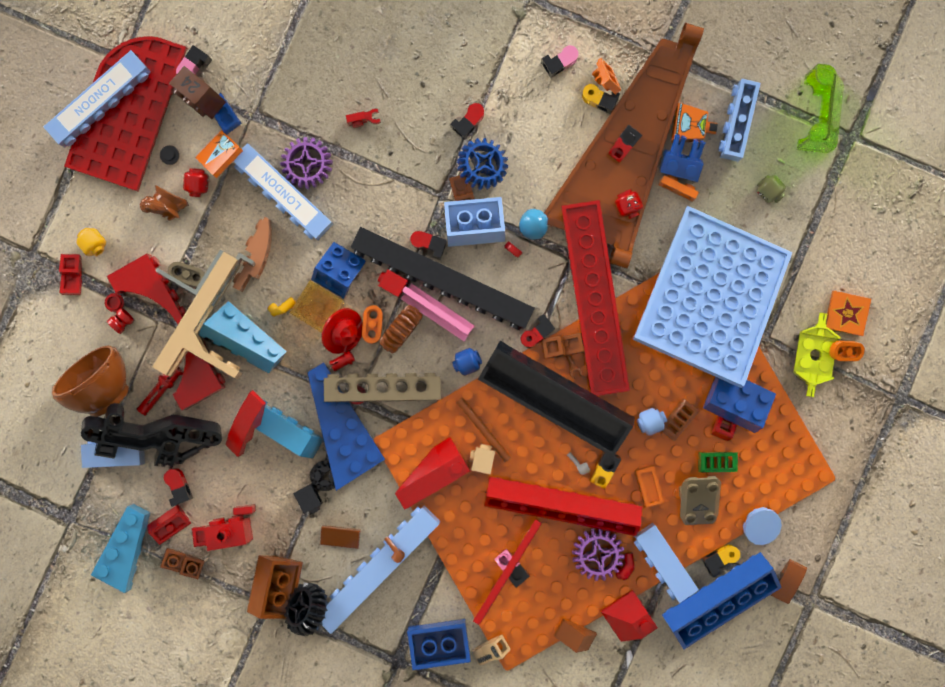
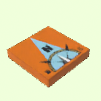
(219, 154)

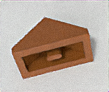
(575, 636)

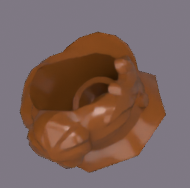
(163, 203)

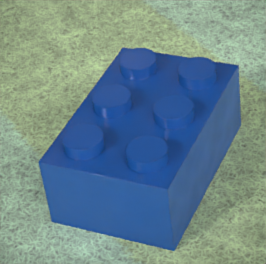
(742, 406)
(439, 644)

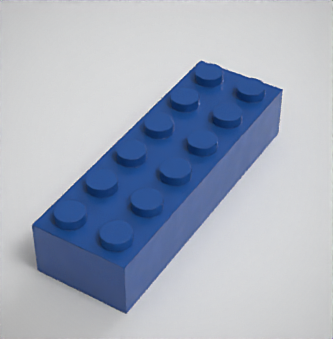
(722, 600)

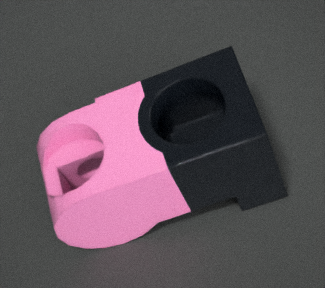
(194, 60)
(561, 61)
(519, 574)

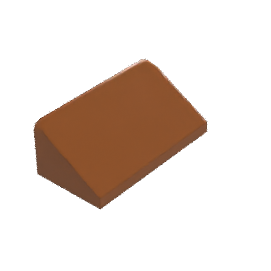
(340, 536)

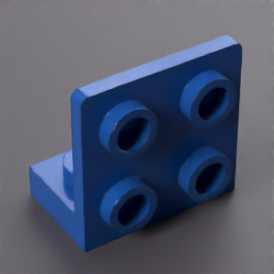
(337, 269)

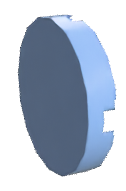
(762, 526)

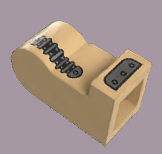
(490, 651)

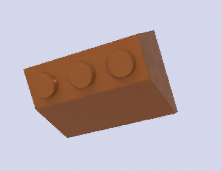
(272, 585)

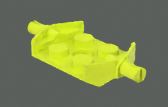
(820, 370)

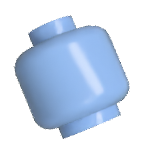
(651, 421)

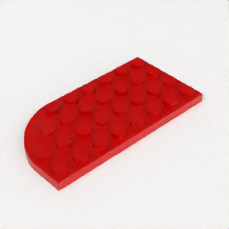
(124, 139)

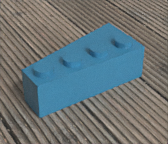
(243, 337)
(289, 433)
(122, 551)

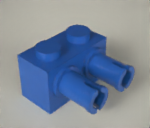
(683, 165)

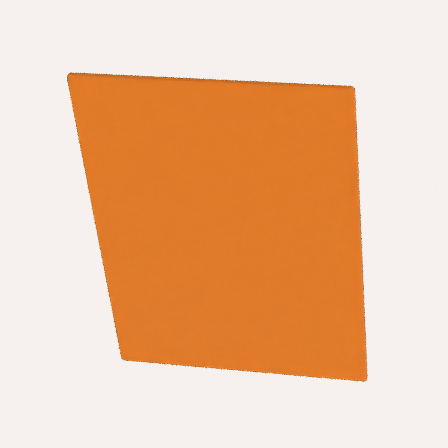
(773, 472)

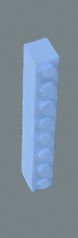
(381, 565)

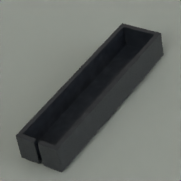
(557, 399)

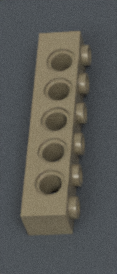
(431, 393)

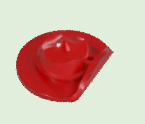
(342, 331)

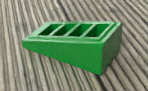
(702, 462)

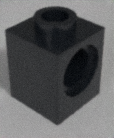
(308, 499)

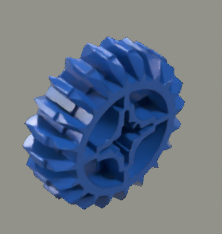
(477, 158)

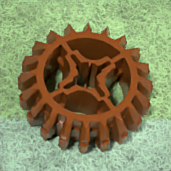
(401, 329)

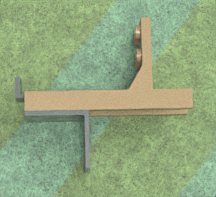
(207, 294)

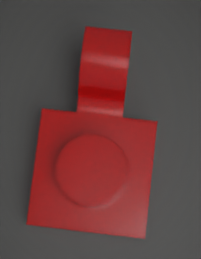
(357, 119)

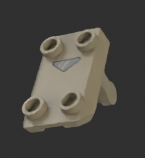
(699, 500)

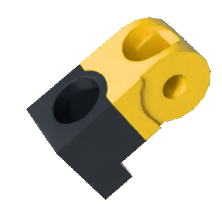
(599, 99)
(605, 469)
(719, 558)

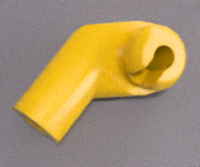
(283, 308)

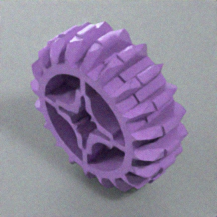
(305, 146)
(606, 553)

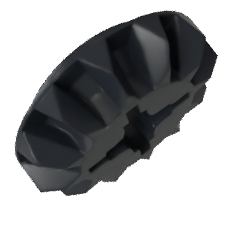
(315, 476)

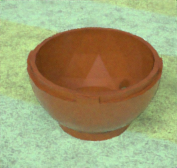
(93, 382)

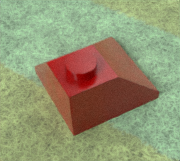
(629, 618)

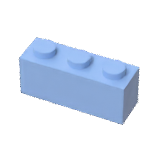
(123, 457)

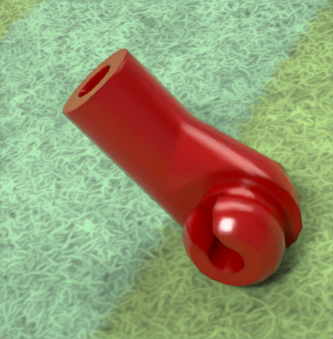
(628, 568)

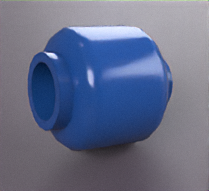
(467, 361)

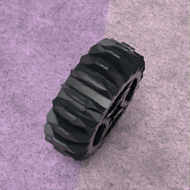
(306, 609)

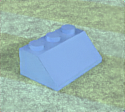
(474, 221)

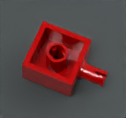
(228, 533)

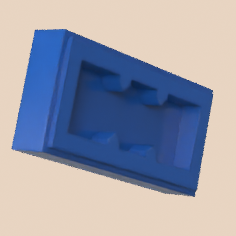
(227, 118)

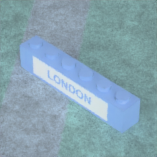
(97, 99)
(283, 192)

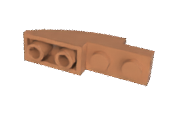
(260, 247)

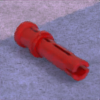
(164, 380)

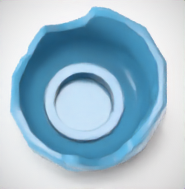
(533, 224)

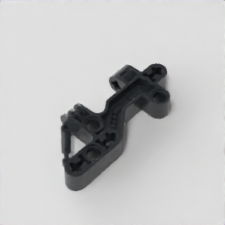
(156, 435)

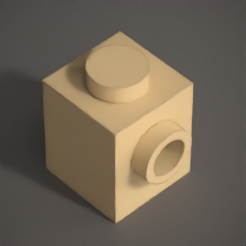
(482, 459)

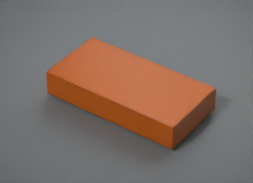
(649, 486)

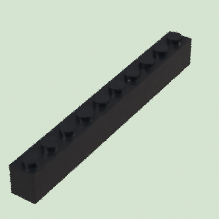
(443, 278)

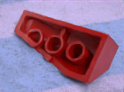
(434, 472)

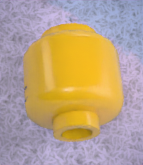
(91, 242)

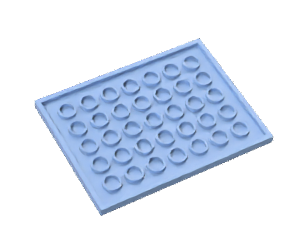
(713, 297)

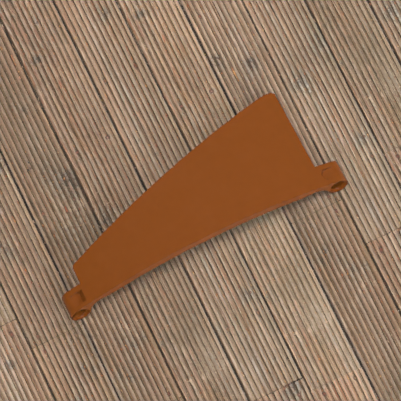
(649, 109)

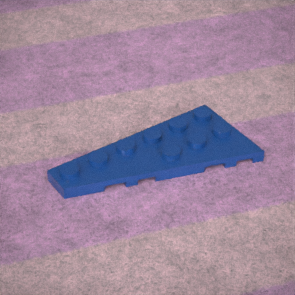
(344, 436)

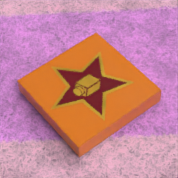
(848, 313)

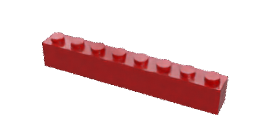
(563, 506)

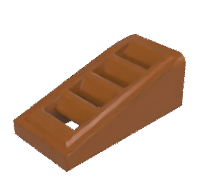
(678, 409)

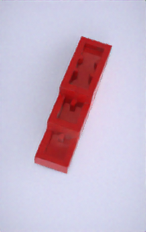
(245, 422)

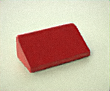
(168, 524)

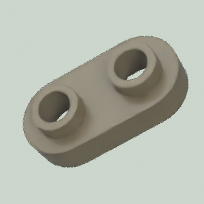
(187, 274)

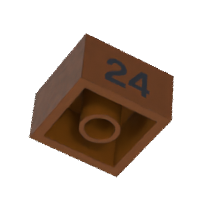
(197, 93)

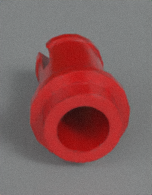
(343, 360)

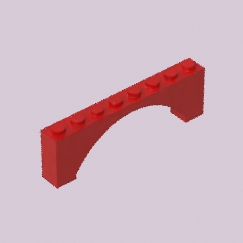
(140, 277)

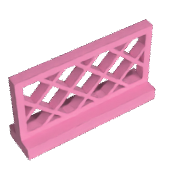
(437, 312)

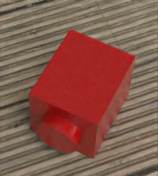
(392, 283)

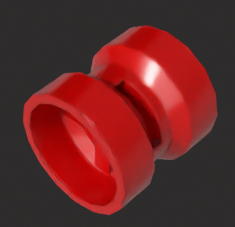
(120, 320)

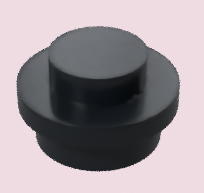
(169, 155)

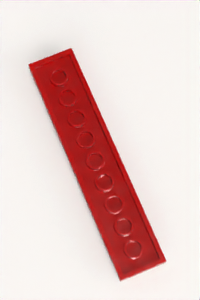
(595, 298)

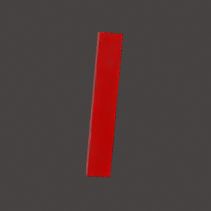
(507, 571)

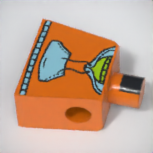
(692, 123)

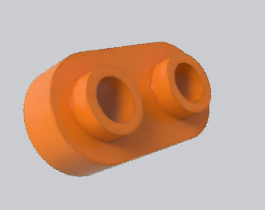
(372, 324)
(847, 351)

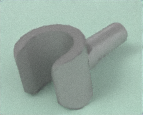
(583, 468)

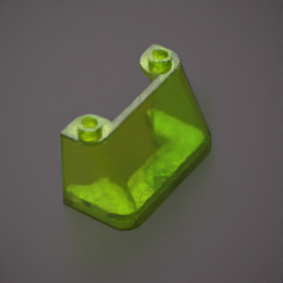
(829, 85)

